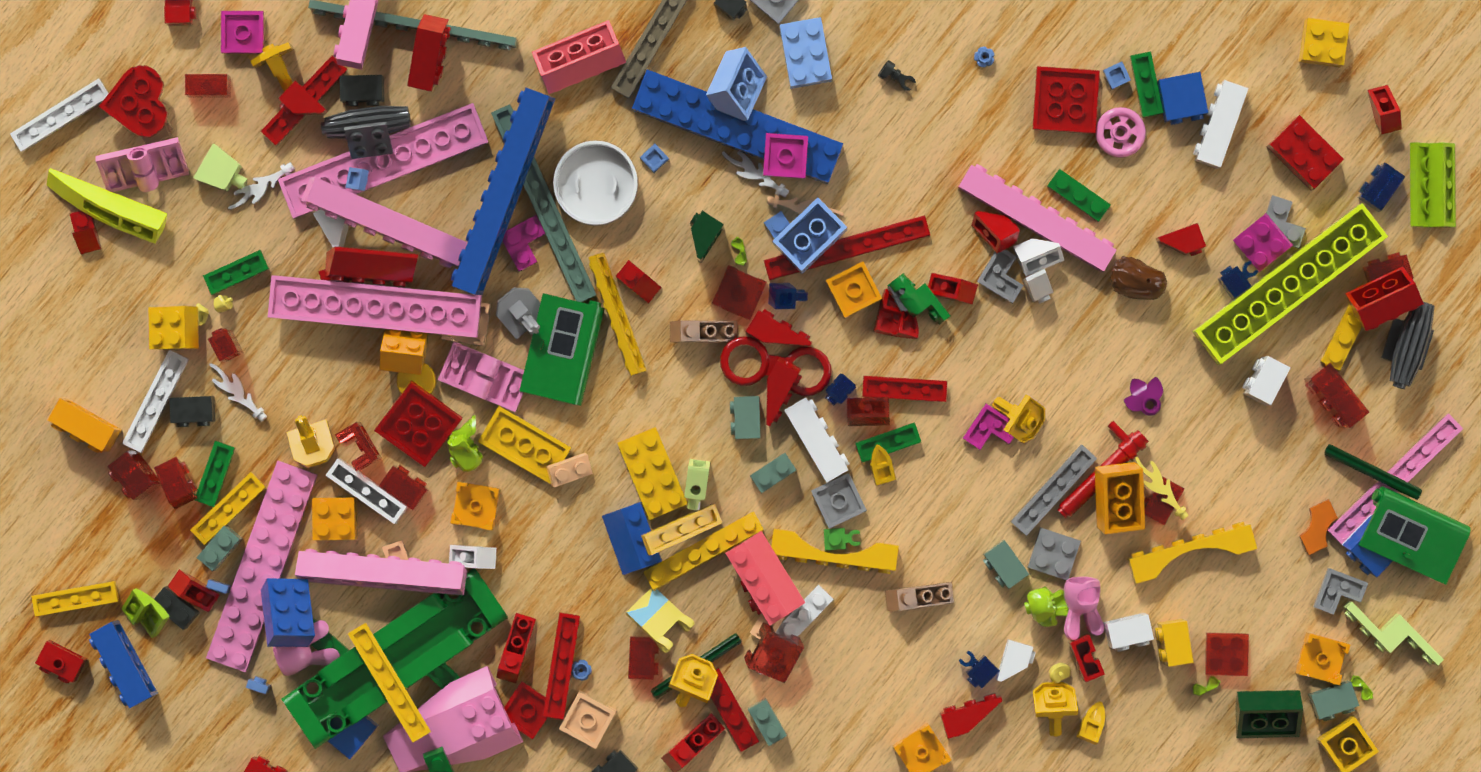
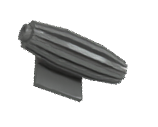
(367, 128)
(1409, 344)

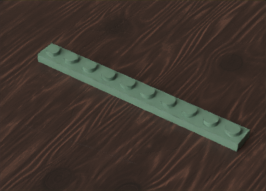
(403, 23)
(551, 220)

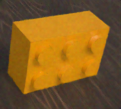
(83, 425)
(1119, 498)

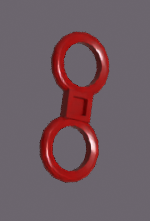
(768, 362)

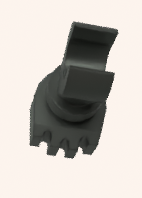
(888, 69)

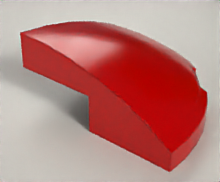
(894, 322)

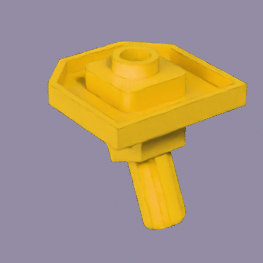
(273, 57)
(1024, 419)
(311, 442)
(693, 678)
(1054, 702)

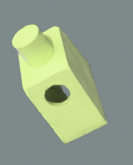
(220, 170)
(696, 475)

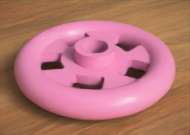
(1127, 148)

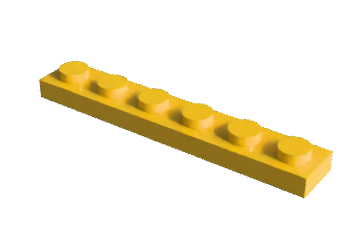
(616, 311)
(703, 551)
(389, 682)

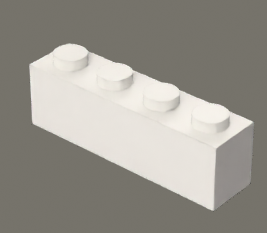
(1221, 124)
(816, 440)
(366, 491)

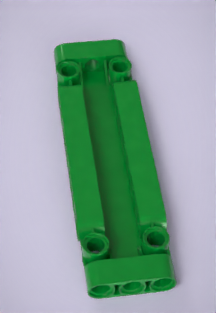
(414, 647)

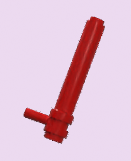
(1126, 451)

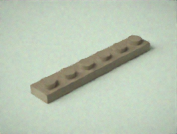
(647, 46)

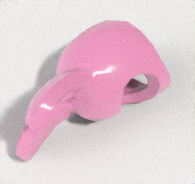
(1082, 598)
(295, 659)

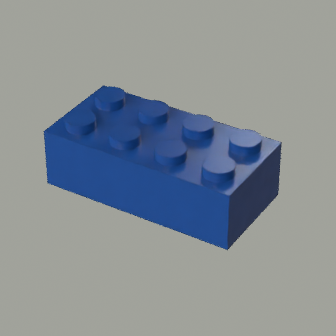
(123, 664)

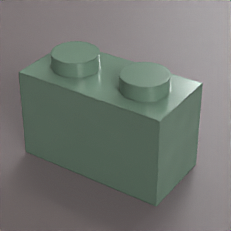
(747, 417)
(773, 472)
(219, 548)
(1005, 564)
(1334, 700)
(767, 721)

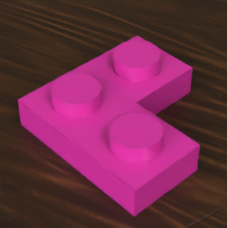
(517, 241)
(985, 423)

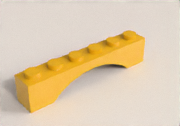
(878, 556)
(1149, 565)

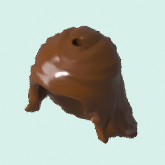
(1131, 276)

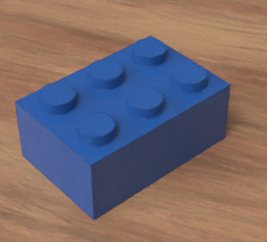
(287, 612)

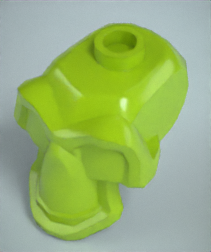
(462, 447)
(1046, 606)

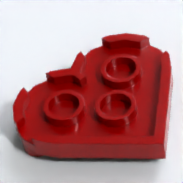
(136, 101)

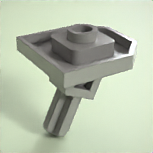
(519, 311)

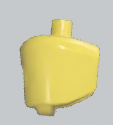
(223, 303)
(202, 314)
(1059, 672)

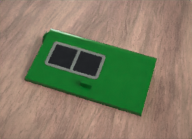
(570, 340)
(1414, 529)

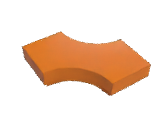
(1315, 536)

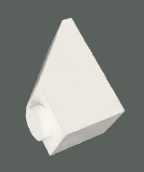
(1037, 255)
(1038, 286)
(473, 556)
(1015, 659)

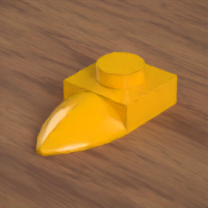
(881, 466)
(1092, 724)

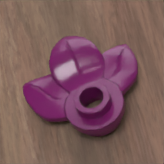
(1142, 393)

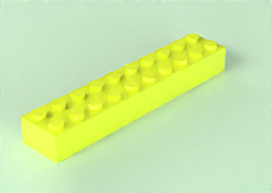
(1290, 284)

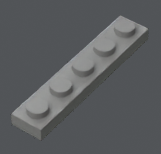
(1053, 490)

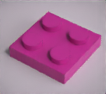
(242, 32)
(785, 155)
(1262, 242)

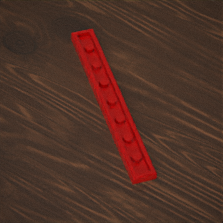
(856, 245)

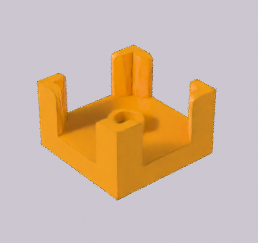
(853, 289)
(475, 505)
(1322, 658)
(922, 750)

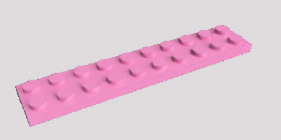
(412, 151)
(374, 306)
(262, 559)

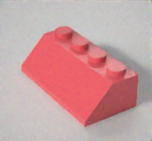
(579, 57)
(765, 578)

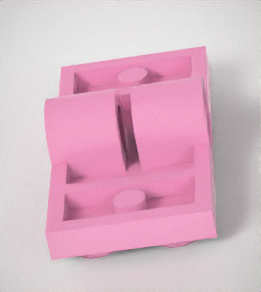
(142, 166)
(483, 376)

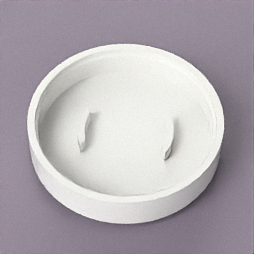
(595, 183)

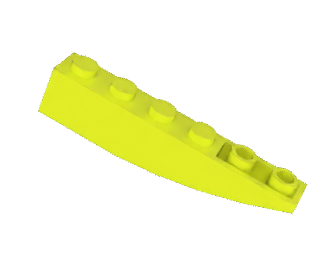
(109, 207)

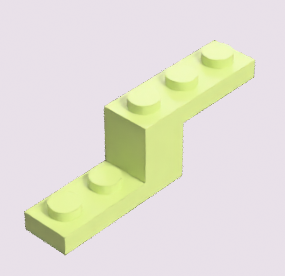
(1392, 634)

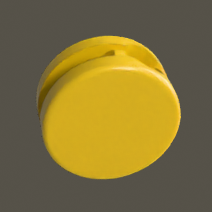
(426, 380)

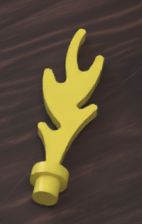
(1158, 487)

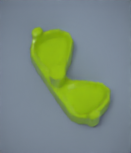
(741, 258)
(1212, 683)
(1366, 692)

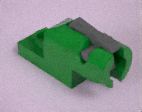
(916, 300)

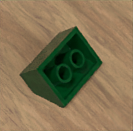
(705, 232)
(1268, 714)

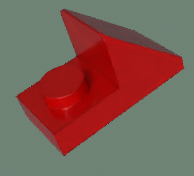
(85, 232)

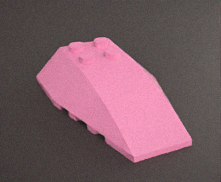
(463, 719)

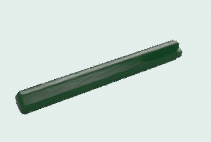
(1373, 472)
(711, 656)

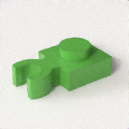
(837, 539)

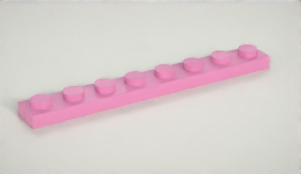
(1404, 469)

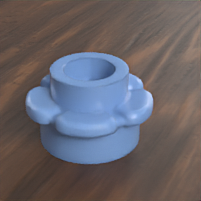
(978, 56)
(581, 675)

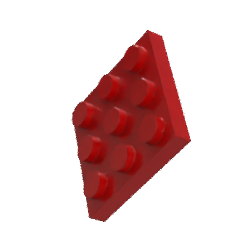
(1066, 100)
(418, 423)

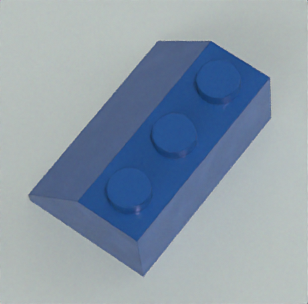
(625, 533)

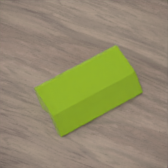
(1432, 185)

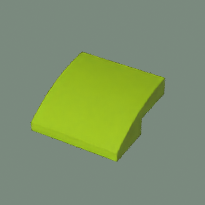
(147, 611)

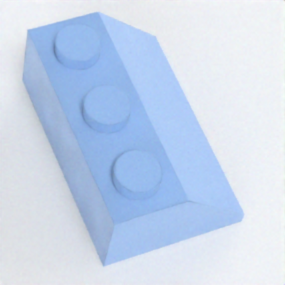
(736, 84)

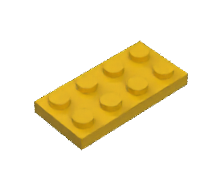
(523, 443)
(652, 473)

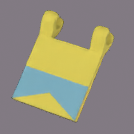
(656, 616)

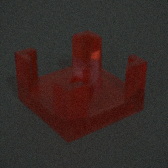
(739, 293)
(364, 444)
(774, 654)

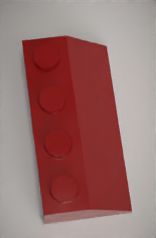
(370, 265)

